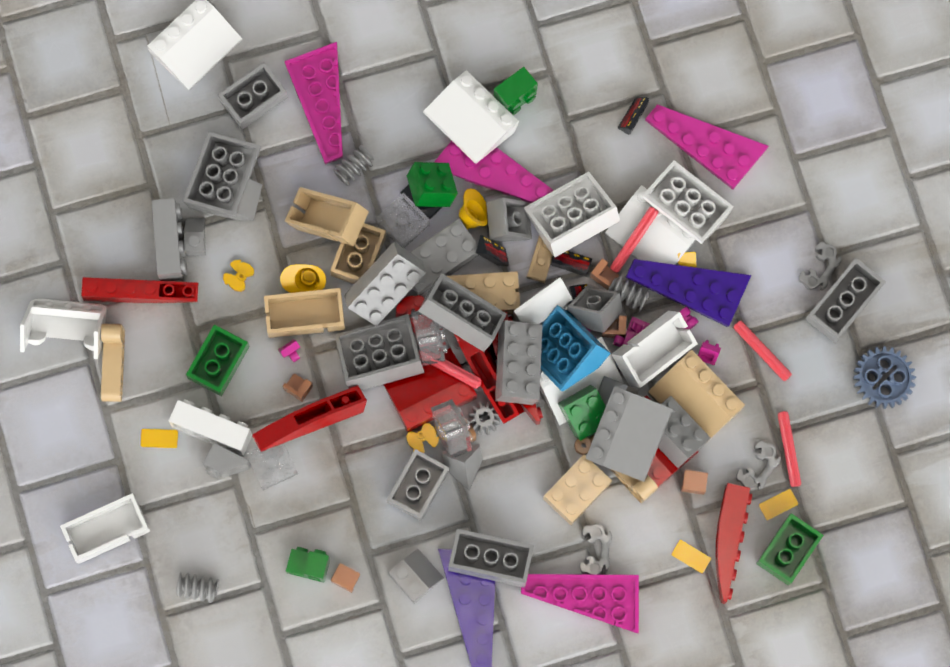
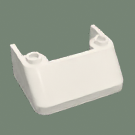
(63, 321)

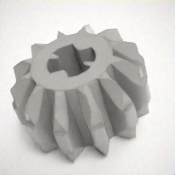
(488, 423)

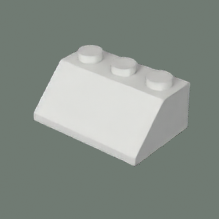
(542, 304)

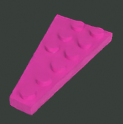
(317, 87)
(716, 149)
(495, 172)
(601, 597)

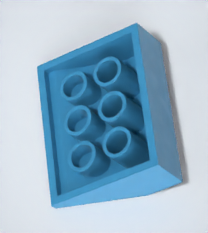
(569, 349)

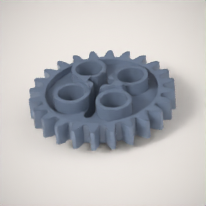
(896, 389)

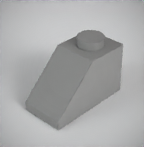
(194, 237)

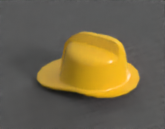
(474, 209)
(302, 278)

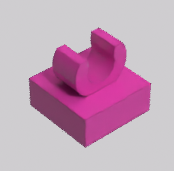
(636, 326)
(620, 341)
(290, 350)
(709, 353)

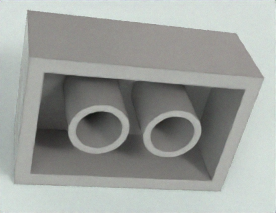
(252, 96)
(682, 435)
(418, 485)

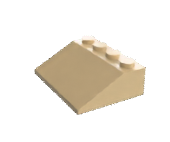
(698, 393)

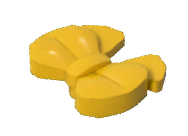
(236, 281)
(426, 434)

